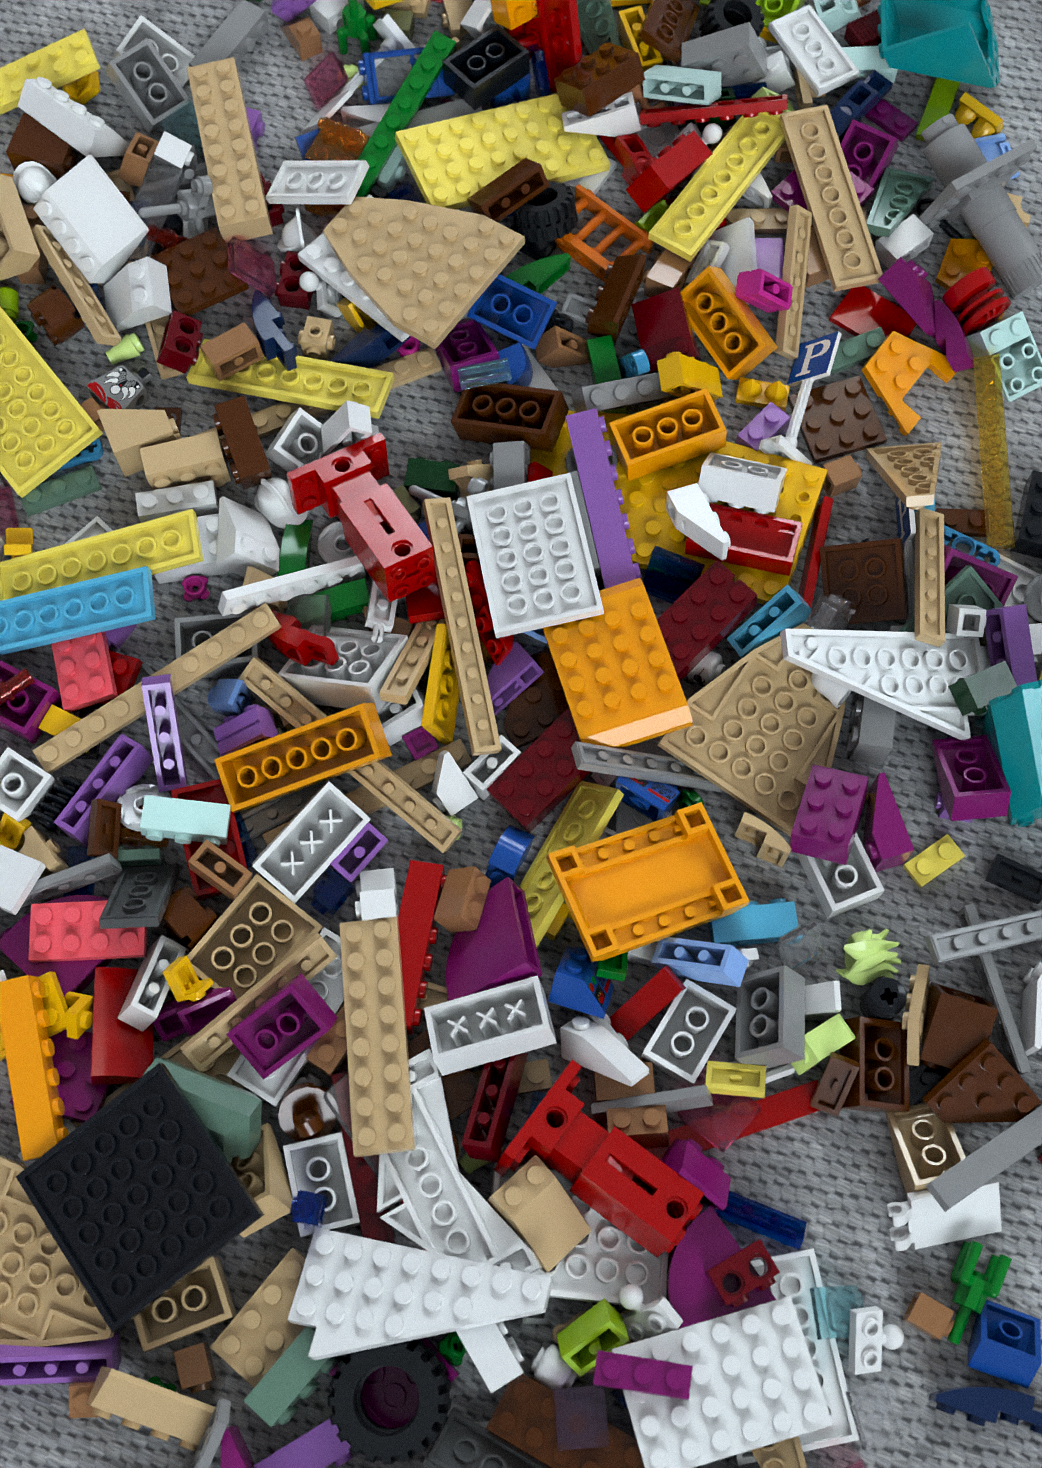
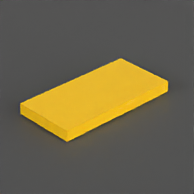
(442, 690)

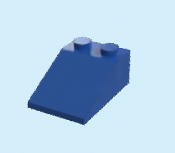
(513, 311)

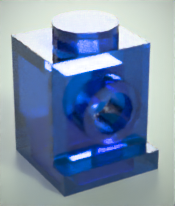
(331, 893)
(308, 1208)

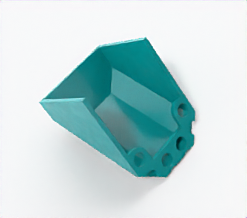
(940, 39)
(1015, 735)

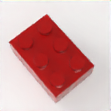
(668, 171)

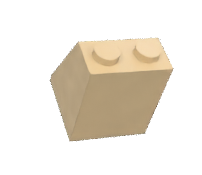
(136, 429)

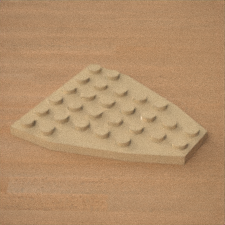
(420, 260)
(760, 733)
(38, 1288)

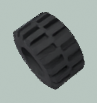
(737, 12)
(547, 214)

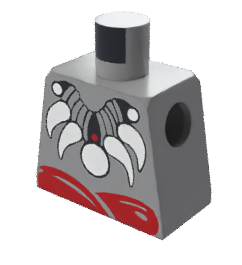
(121, 389)

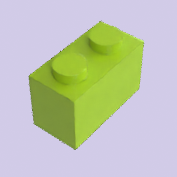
(595, 1330)

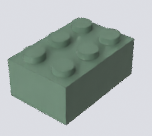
(288, 1381)

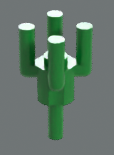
(356, 26)
(974, 1286)

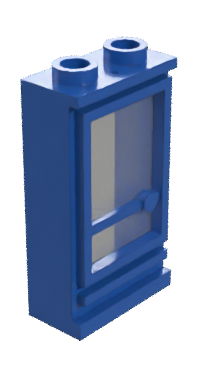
(387, 71)

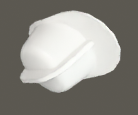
(32, 181)
(275, 503)

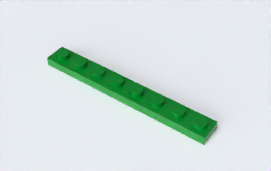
(404, 107)

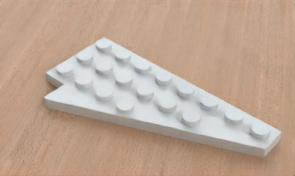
(892, 669)
(386, 1294)

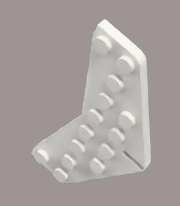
(439, 1203)

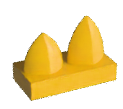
(971, 110)
(761, 393)

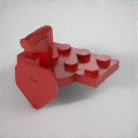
(555, 32)

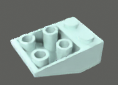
(1017, 350)

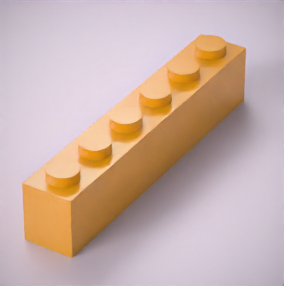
(31, 1066)

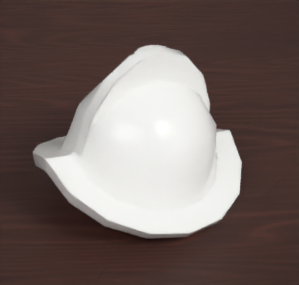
(296, 235)

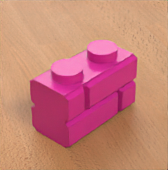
(764, 290)

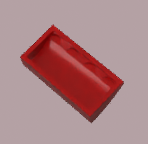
(755, 540)
(210, 792)
(118, 1048)

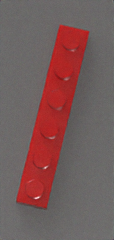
(723, 109)

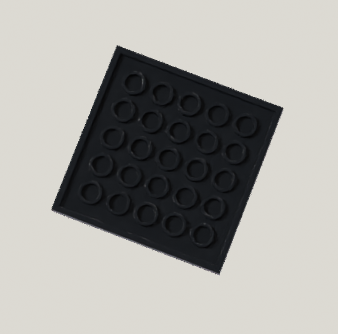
(139, 1196)

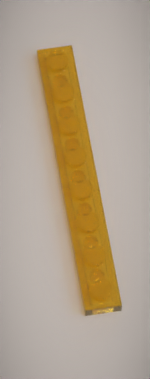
(994, 452)

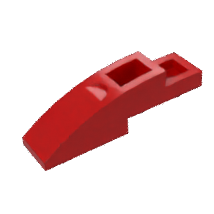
(630, 153)
(301, 644)
(496, 647)

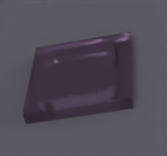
(581, 1418)

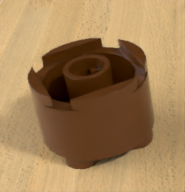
(56, 315)
(187, 918)

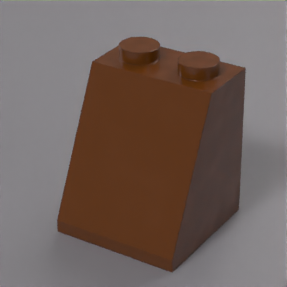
(39, 144)
(954, 1025)

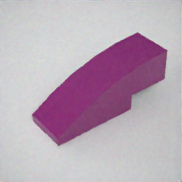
(952, 338)
(190, 1016)

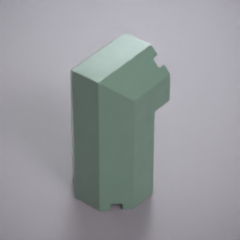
(226, 1110)

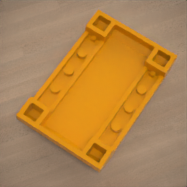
(618, 671)
(647, 883)

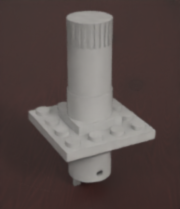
(978, 195)

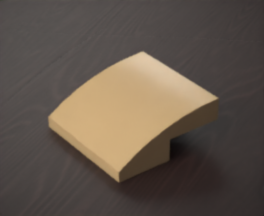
(772, 845)

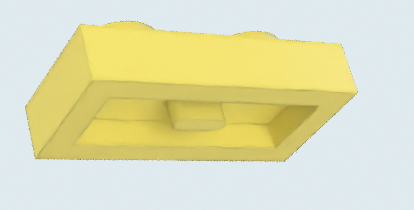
(933, 861)
(736, 1079)

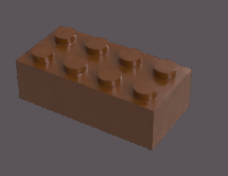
(510, 414)

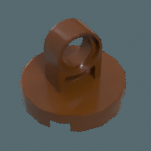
(305, 1113)

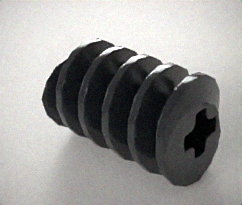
(56, 802)
(883, 999)

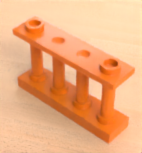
(591, 257)

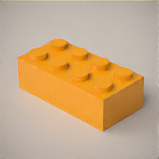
(726, 324)
(667, 434)

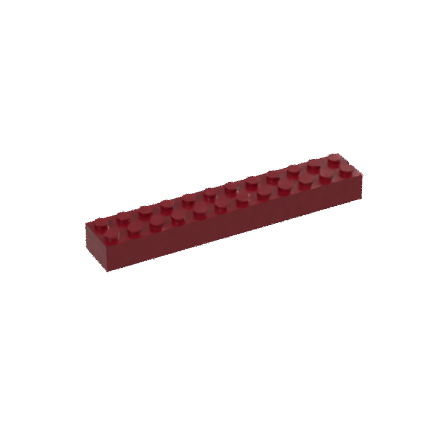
(690, 631)

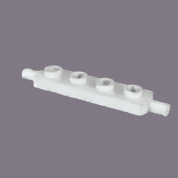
(379, 614)

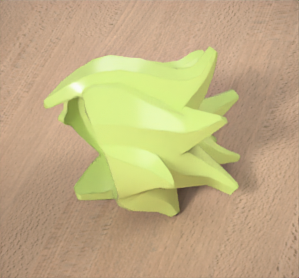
(868, 957)

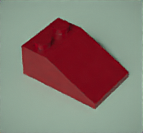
(664, 327)

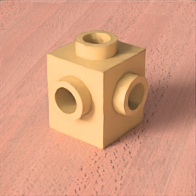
(317, 338)

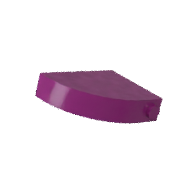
(498, 950)
(72, 975)
(688, 1287)

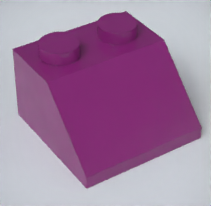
(703, 1173)

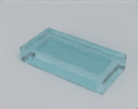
(484, 373)

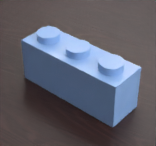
(701, 960)

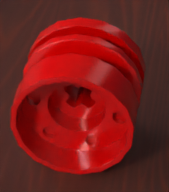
(978, 304)

